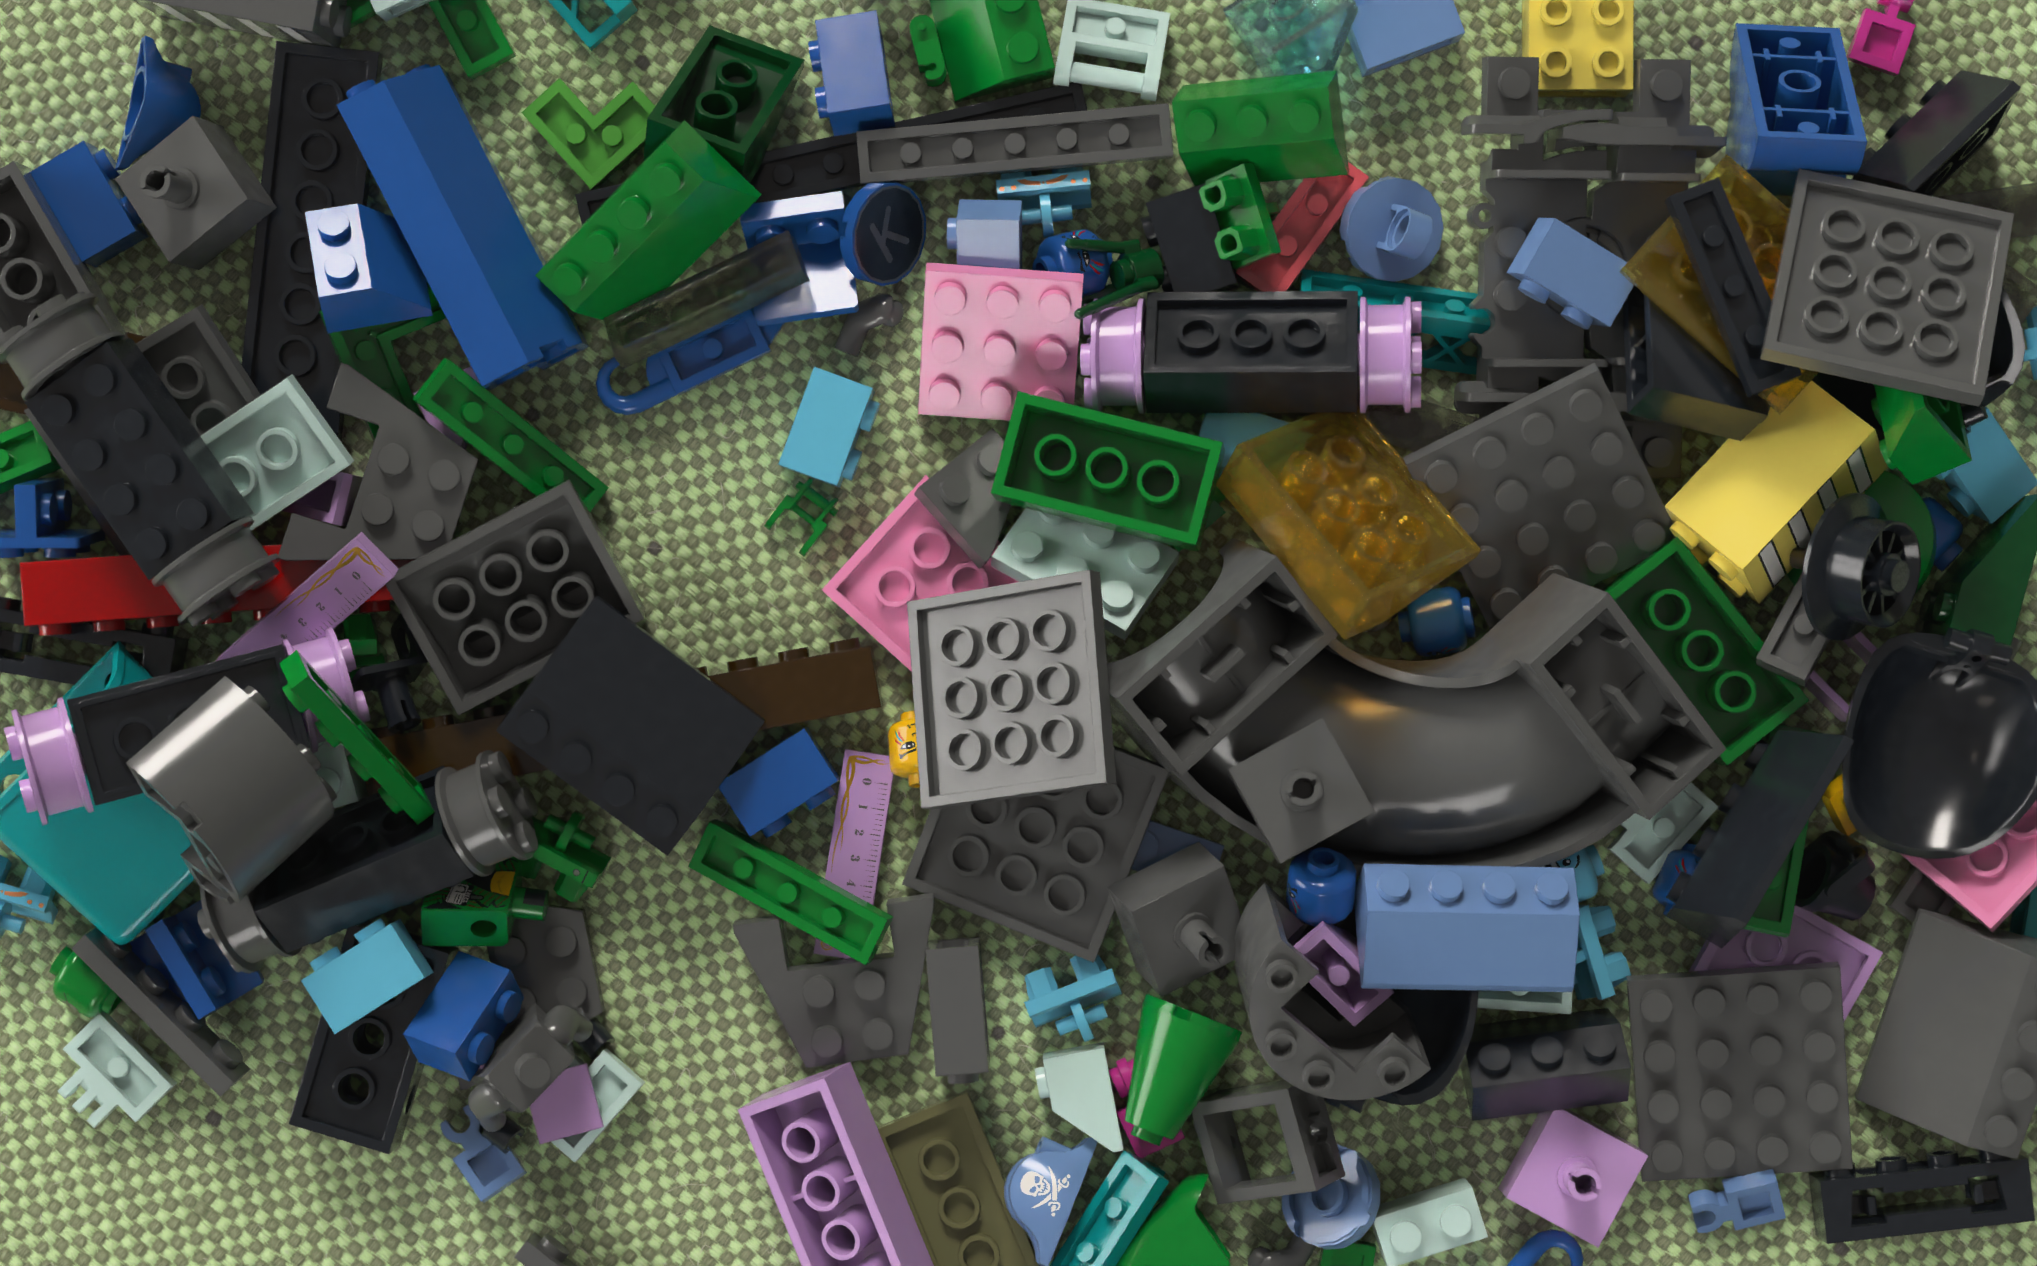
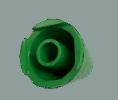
(1173, 1067)

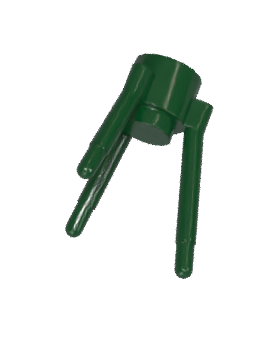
(1130, 274)

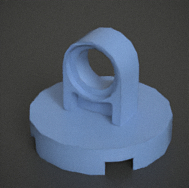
(1391, 229)

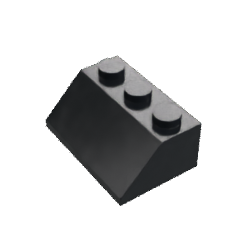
(1941, 135)
(1546, 1064)

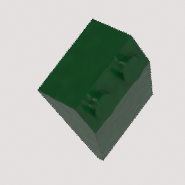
(730, 96)
(1988, 579)

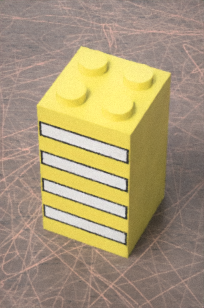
(1771, 489)

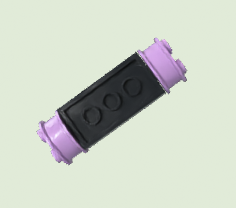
(1253, 353)
(124, 719)

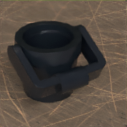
(1836, 882)

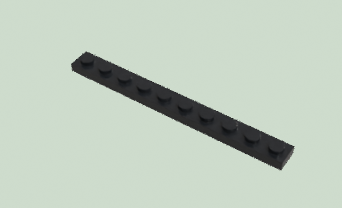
(834, 163)

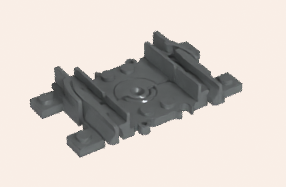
(1644, 163)

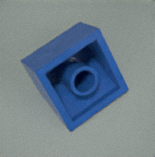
(364, 269)

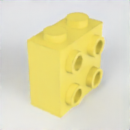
(1580, 46)

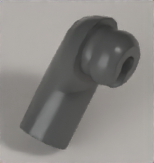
(872, 313)
(1294, 1254)

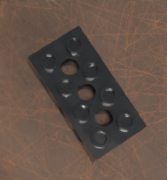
(392, 1071)

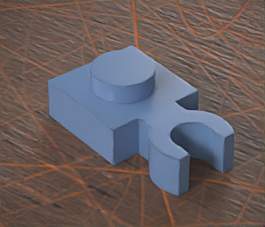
(482, 1163)
(1745, 1200)

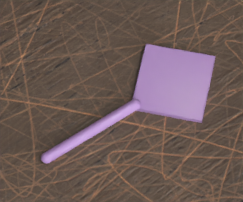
(567, 1106)

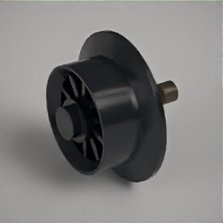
(1857, 568)

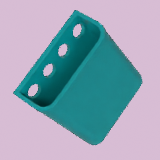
(107, 863)

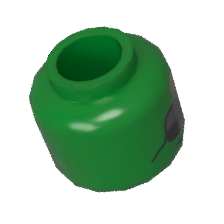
(80, 986)

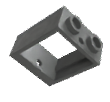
(958, 1009)
(1312, 1154)

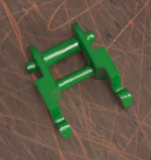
(928, 50)
(818, 524)

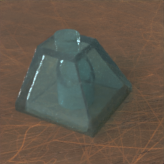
(1292, 34)

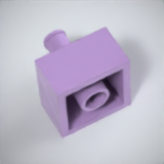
(1573, 1173)

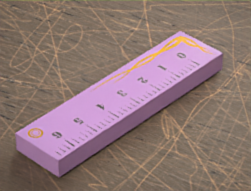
(321, 599)
(858, 828)

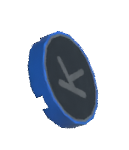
(883, 233)

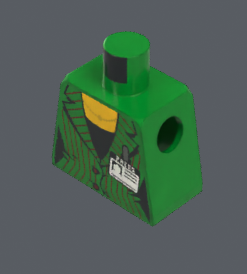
(481, 908)

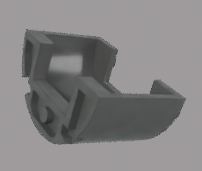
(234, 789)
(1302, 1033)

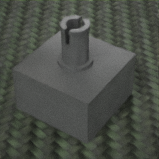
(195, 193)
(1300, 790)
(1178, 918)

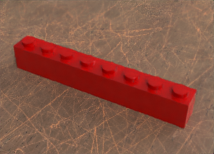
(118, 590)

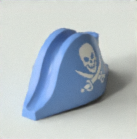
(1043, 1191)

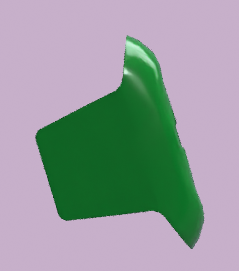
(1177, 1232)

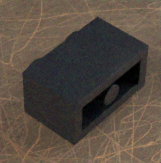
(1187, 243)

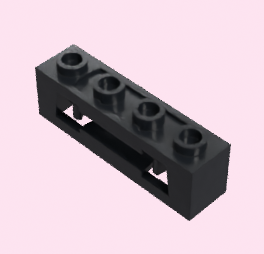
(160, 654)
(1835, 1203)

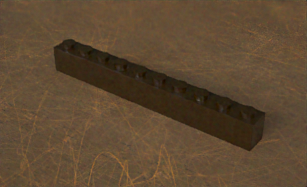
(781, 693)

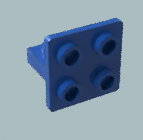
(40, 522)
(193, 963)

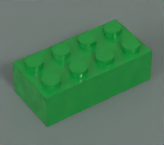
(1108, 471)
(1705, 647)

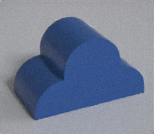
(1792, 105)

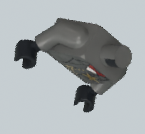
(527, 1063)

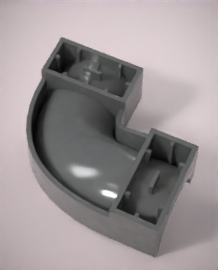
(1467, 758)

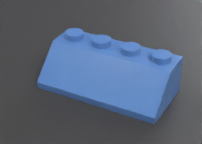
(1467, 927)

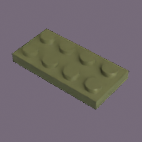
(955, 1186)

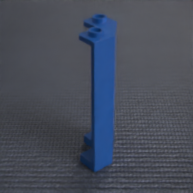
(460, 223)

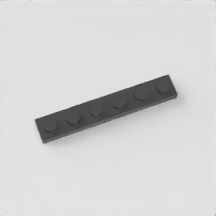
(1015, 144)

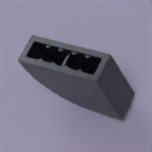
(1679, 379)

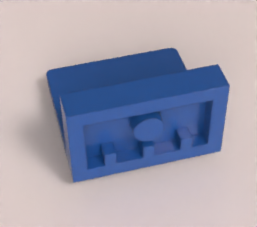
(817, 228)

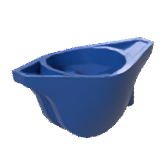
(158, 103)

